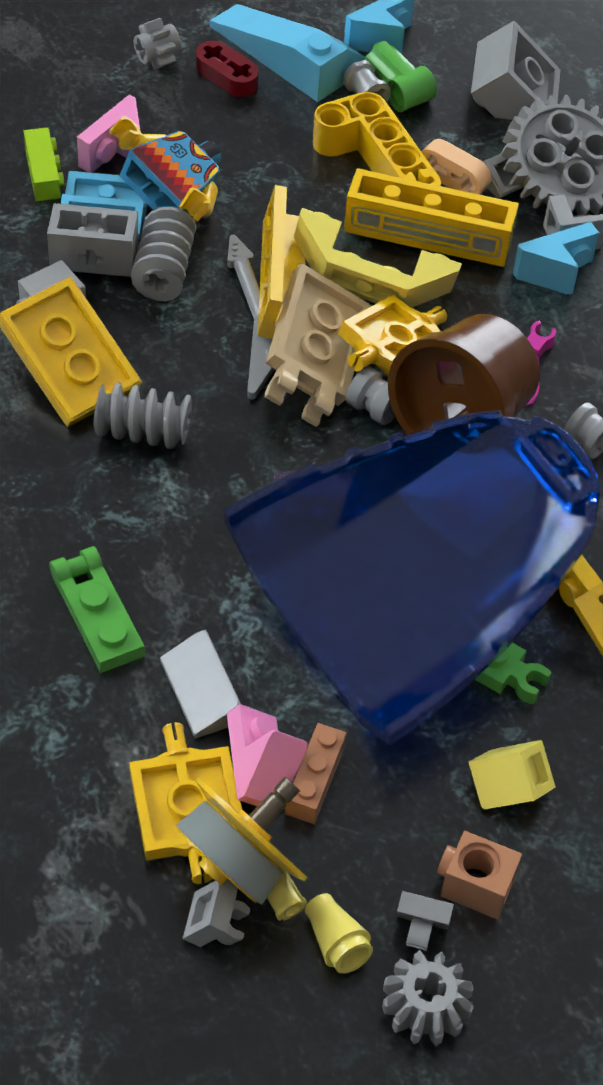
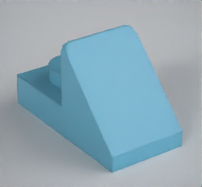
(378, 23)
(555, 258)

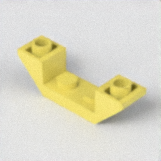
(316, 238)

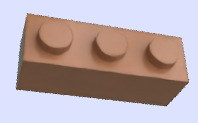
(316, 772)

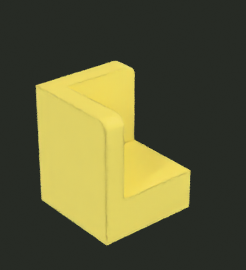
(512, 774)

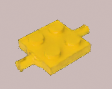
(385, 329)
(168, 793)

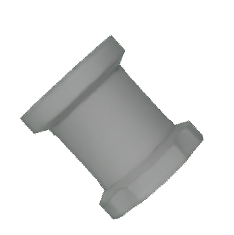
(361, 78)

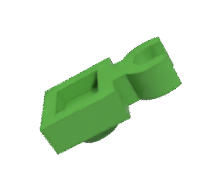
(512, 671)

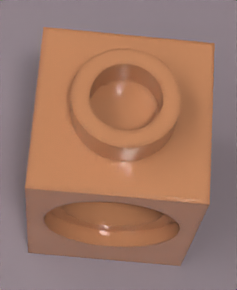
(480, 894)

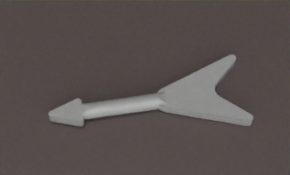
(241, 259)

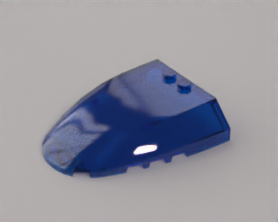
(420, 556)

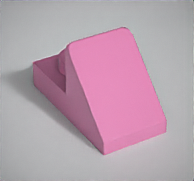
(97, 144)
(261, 753)

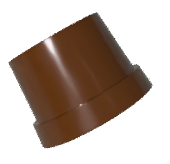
(496, 369)

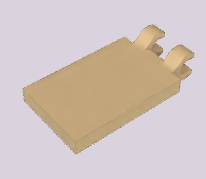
(308, 346)

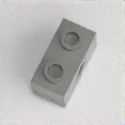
(93, 239)

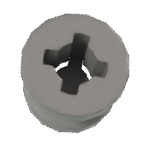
(587, 429)

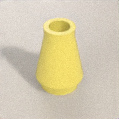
(339, 936)

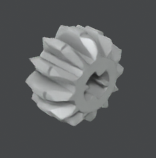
(433, 1018)

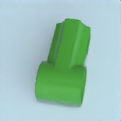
(408, 84)

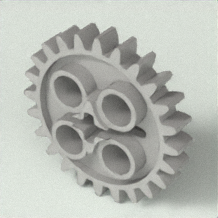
(563, 153)

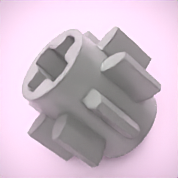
(157, 43)

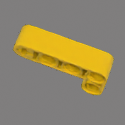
(371, 127)

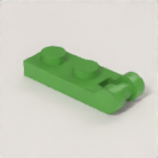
(97, 610)

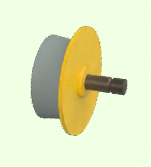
(237, 843)

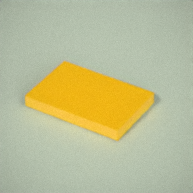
(67, 349)

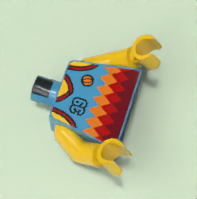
(169, 169)

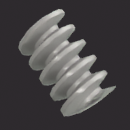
(163, 253)
(142, 416)

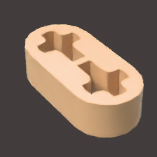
(457, 168)

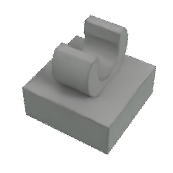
(423, 914)
(211, 915)

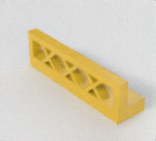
(278, 260)

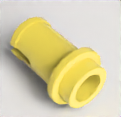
(286, 898)

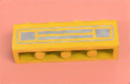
(430, 217)

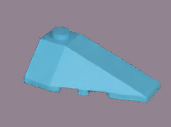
(292, 50)

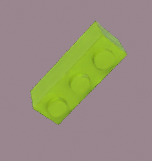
(43, 164)

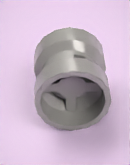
(371, 393)

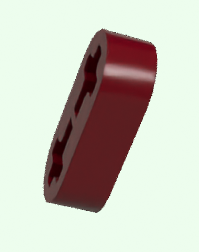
(227, 68)

